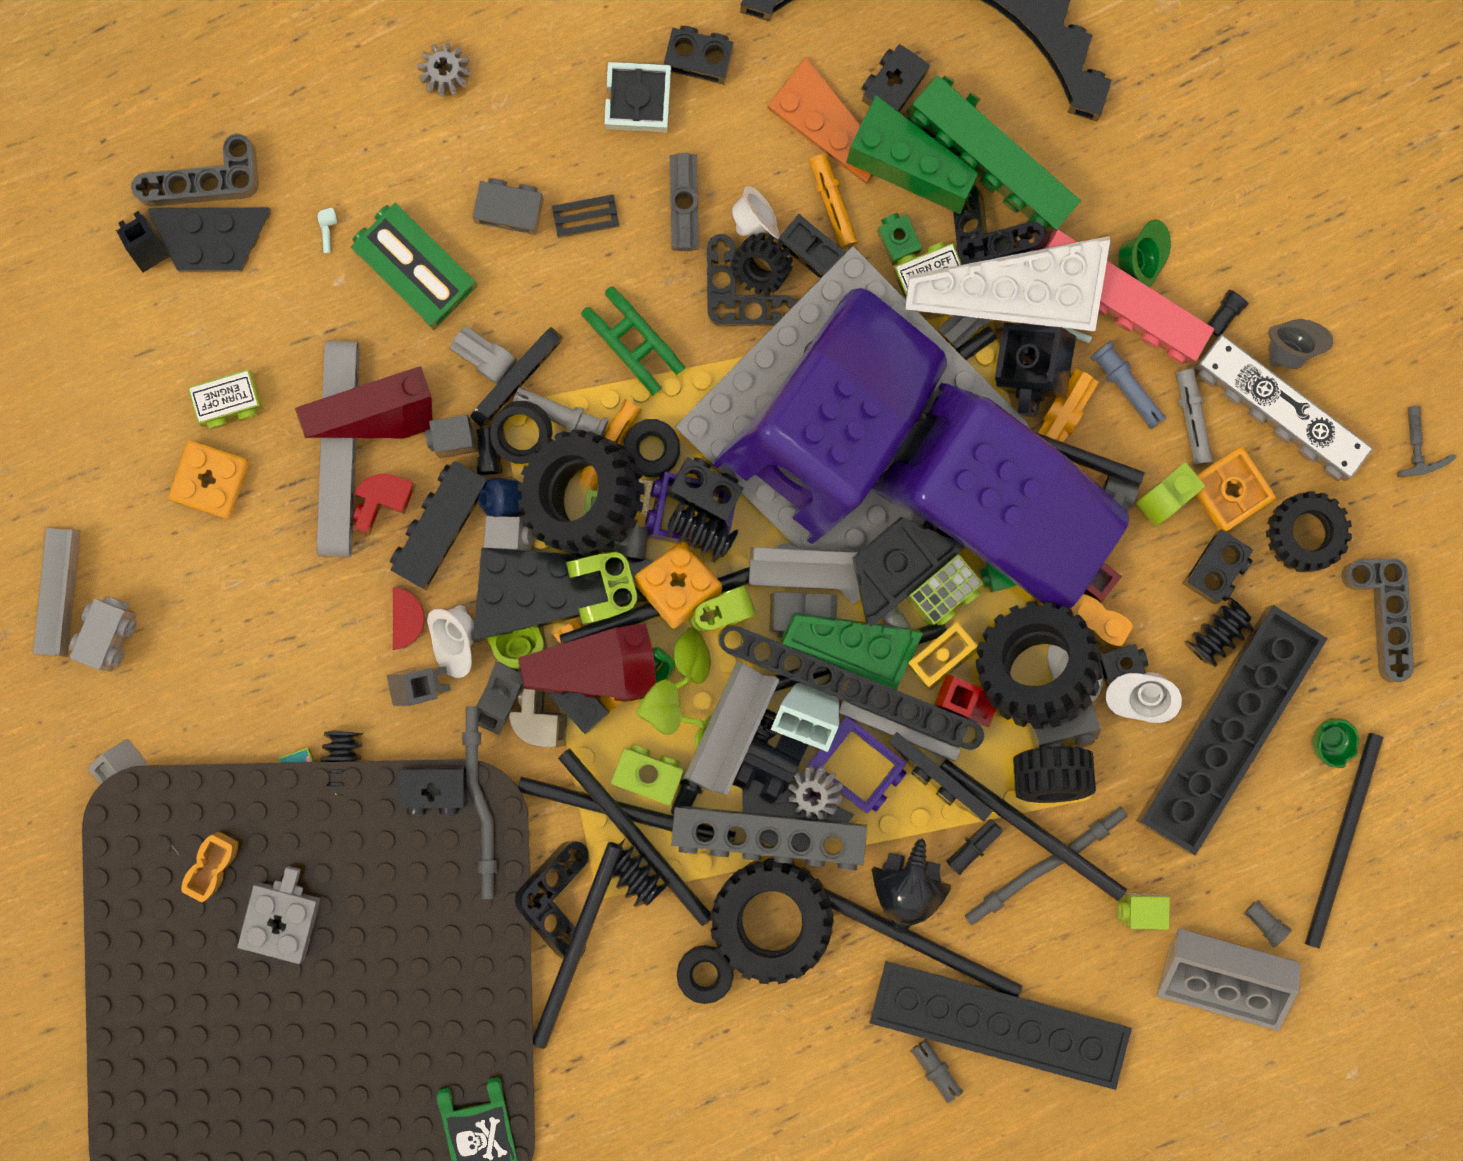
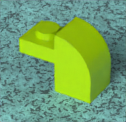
(1170, 494)

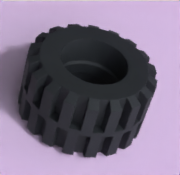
(1334, 524)
(1054, 774)

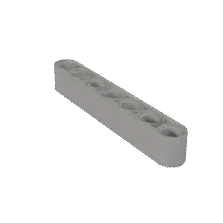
(337, 457)

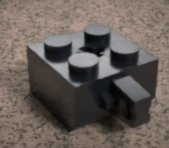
(1034, 364)

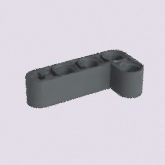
(196, 178)
(1383, 618)

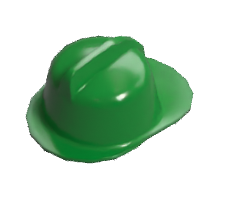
(1147, 253)

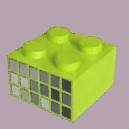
(944, 591)

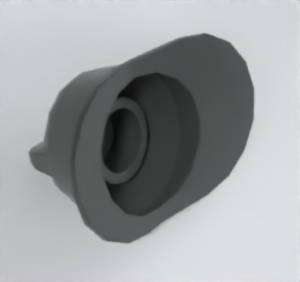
(1297, 342)

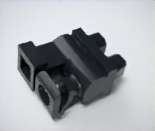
(770, 764)

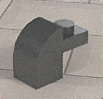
(498, 697)

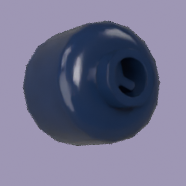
(500, 497)

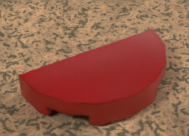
(407, 618)

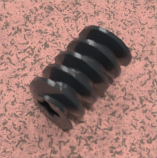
(700, 531)
(1220, 633)
(341, 750)
(637, 878)

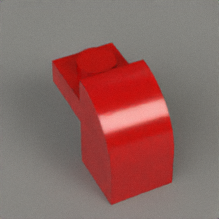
(381, 491)
(965, 700)

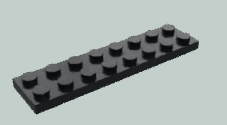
(1000, 1025)

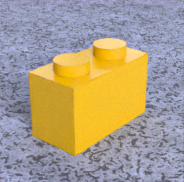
(943, 656)

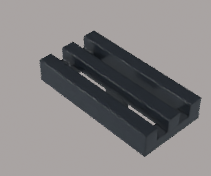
(557, 209)

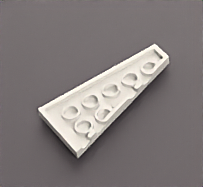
(1034, 287)

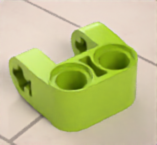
(611, 582)
(727, 607)

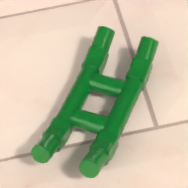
(633, 358)

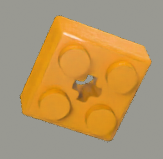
(1251, 496)
(217, 498)
(677, 603)

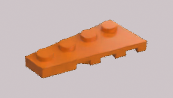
(818, 115)

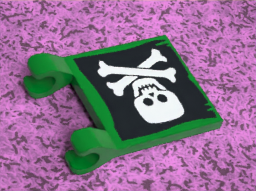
(478, 1130)

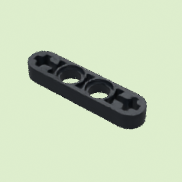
(516, 377)

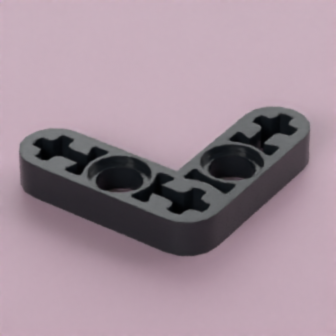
(981, 238)
(728, 295)
(544, 901)

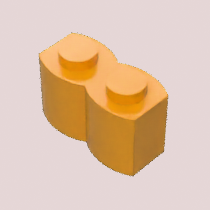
(1107, 626)
(207, 874)

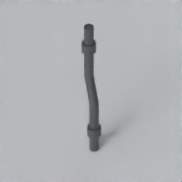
(487, 865)
(995, 901)

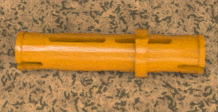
(833, 200)
(616, 432)

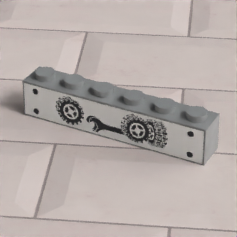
(1283, 408)

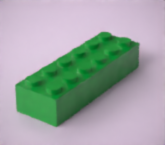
(993, 155)

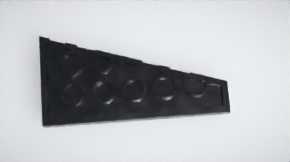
(535, 590)

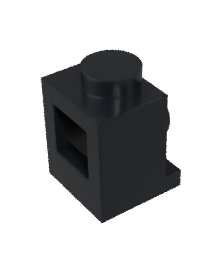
(1111, 662)

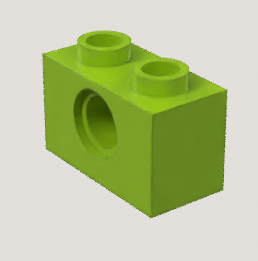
(628, 776)

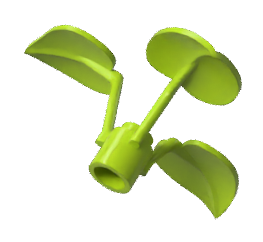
(661, 703)

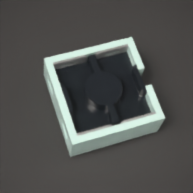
(638, 97)

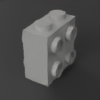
(103, 634)

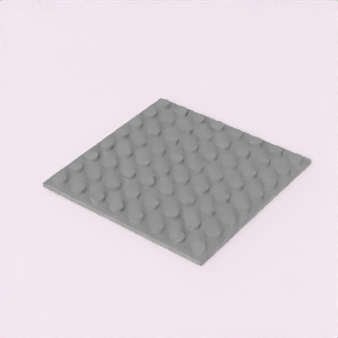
(766, 366)

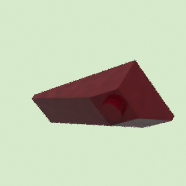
(380, 409)
(602, 664)

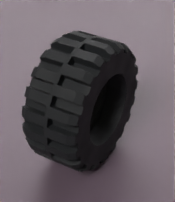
(546, 484)
(1033, 627)
(760, 963)

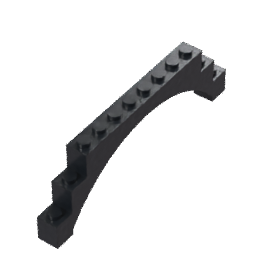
(1043, 24)

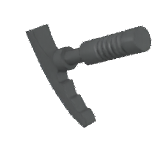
(1416, 441)

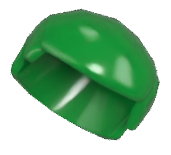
(1335, 742)

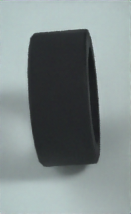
(498, 441)

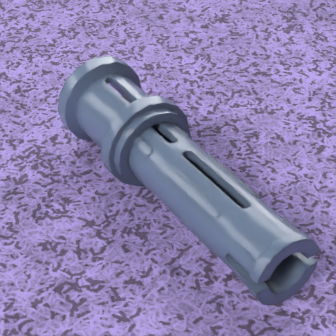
(1118, 372)

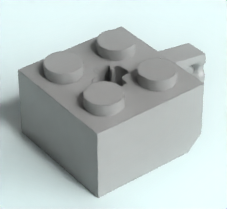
(297, 912)

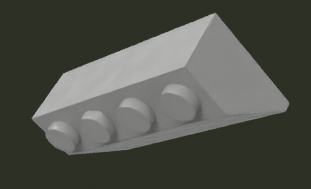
(1229, 979)

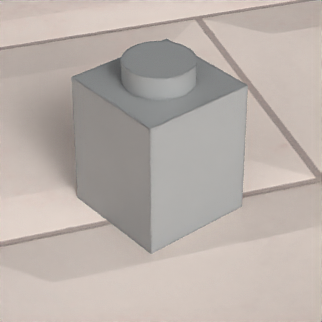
(507, 534)

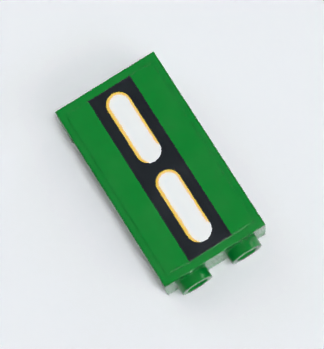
(413, 265)

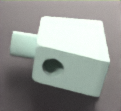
(808, 716)

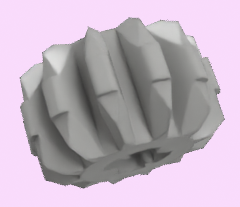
(456, 64)
(820, 783)

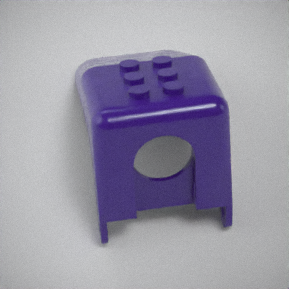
(840, 412)
(1008, 498)

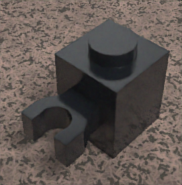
(142, 242)

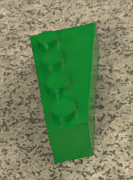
(910, 158)

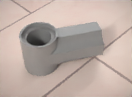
(489, 359)

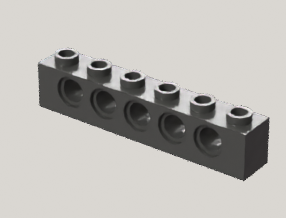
(689, 818)

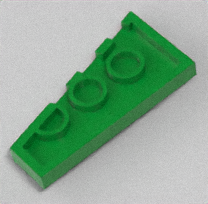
(871, 652)

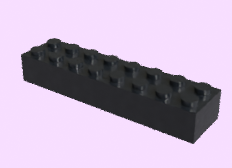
(1231, 729)

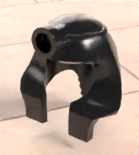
(910, 892)

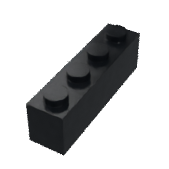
(439, 525)

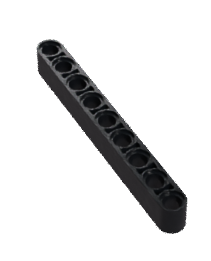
(864, 695)

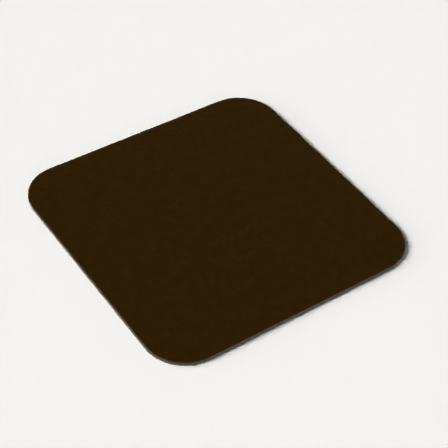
(321, 1058)

